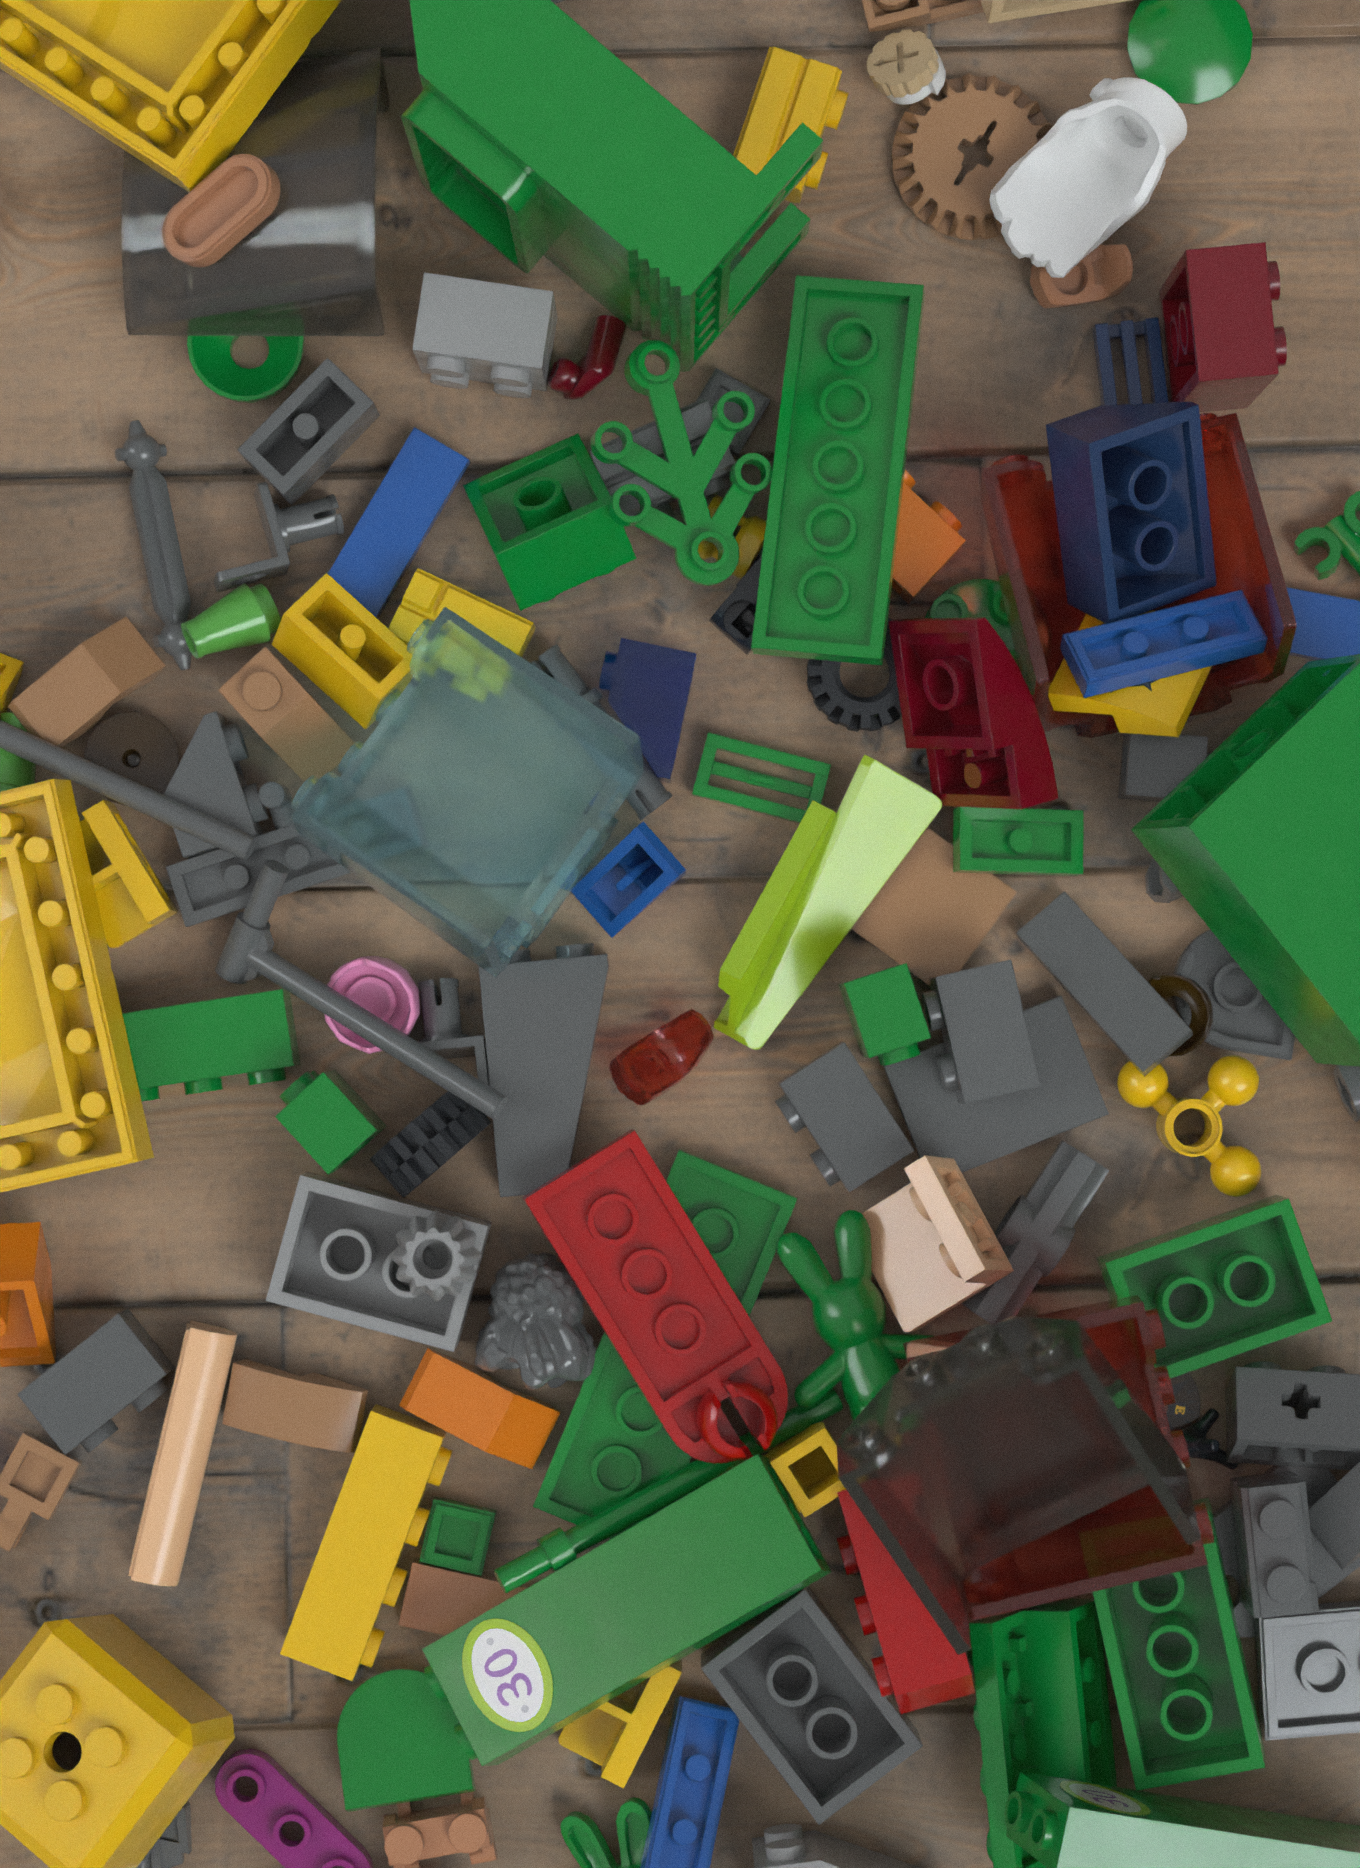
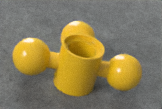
(1230, 1083)

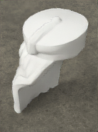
(1088, 173)

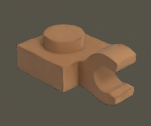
(34, 1483)

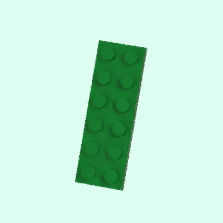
(838, 470)
(612, 1435)

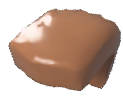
(1093, 280)

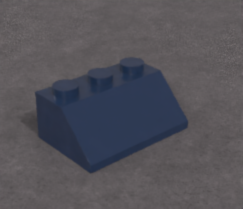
(1131, 507)

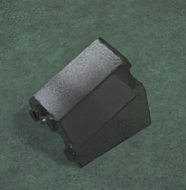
(997, 1450)

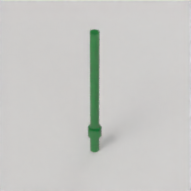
(561, 1547)

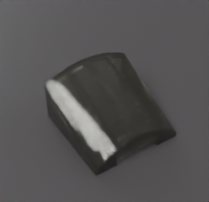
(315, 254)

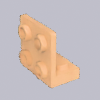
(932, 1244)

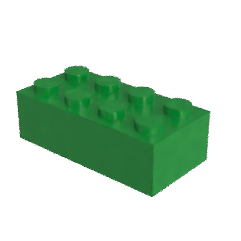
(1180, 1674)

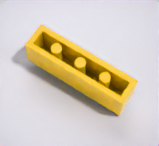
(364, 1543)

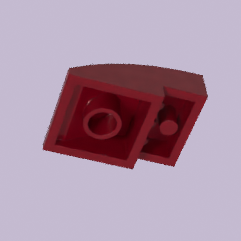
(970, 714)

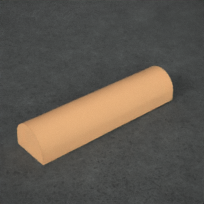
(182, 1454)

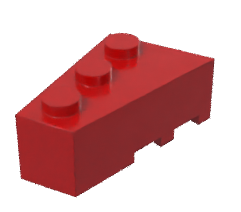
(916, 1656)

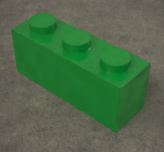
(213, 1040)

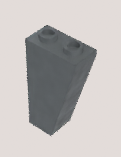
(539, 1056)

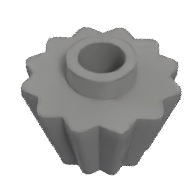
(415, 1269)

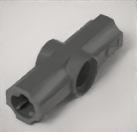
(1039, 1230)

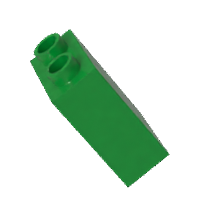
(1272, 852)

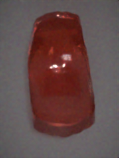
(662, 1058)

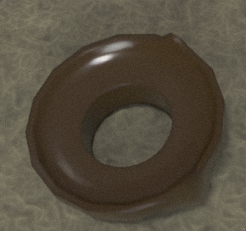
(1198, 1001)

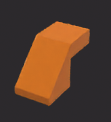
(479, 1409)

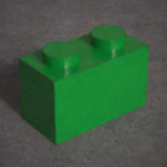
(886, 1014)
(328, 1118)

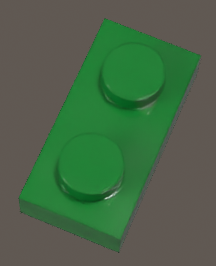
(1018, 841)

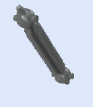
(158, 540)

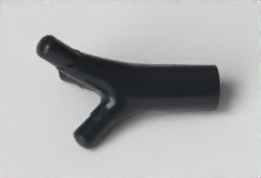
(1204, 1448)

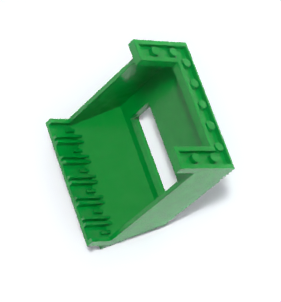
(584, 162)

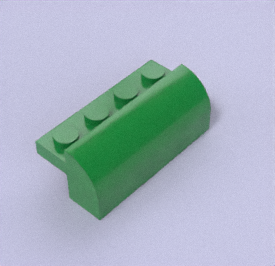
(1039, 1706)

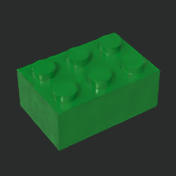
(1222, 1284)

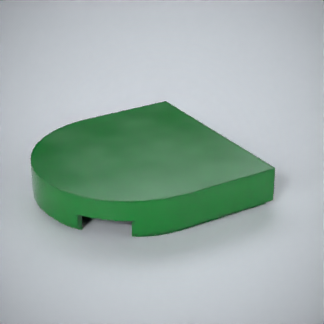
(399, 1744)

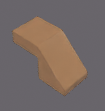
(86, 683)

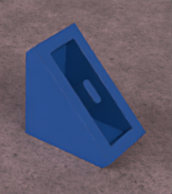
(628, 879)

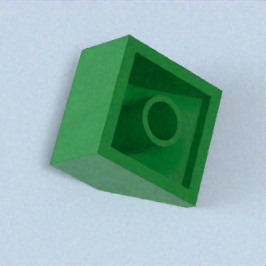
(549, 522)

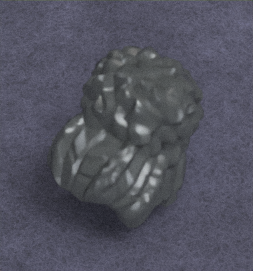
(536, 1324)

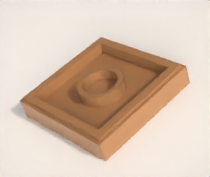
(930, 912)

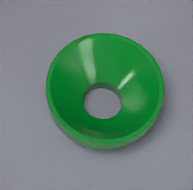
(215, 367)

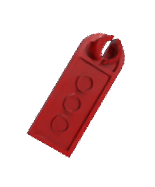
(662, 1300)

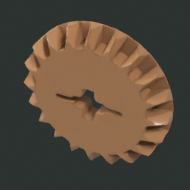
(929, 159)

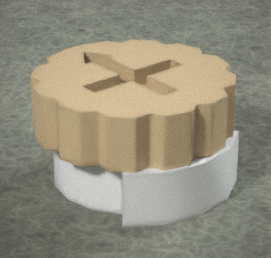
(906, 67)

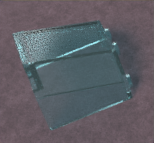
(474, 793)

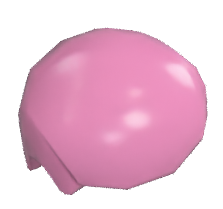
(381, 989)

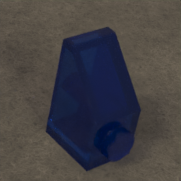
(650, 697)

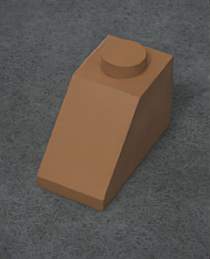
(286, 716)

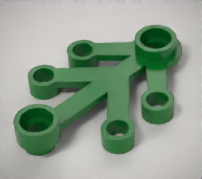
(683, 474)

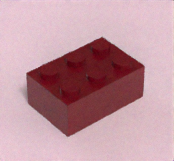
(1222, 326)

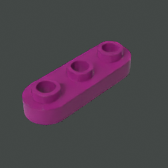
(280, 1801)

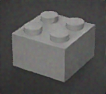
(485, 334)

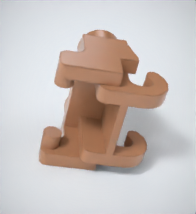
(439, 1832)

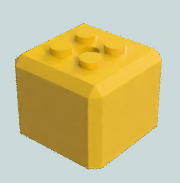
(141, 1734)

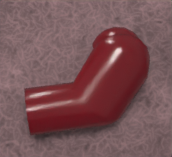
(595, 366)

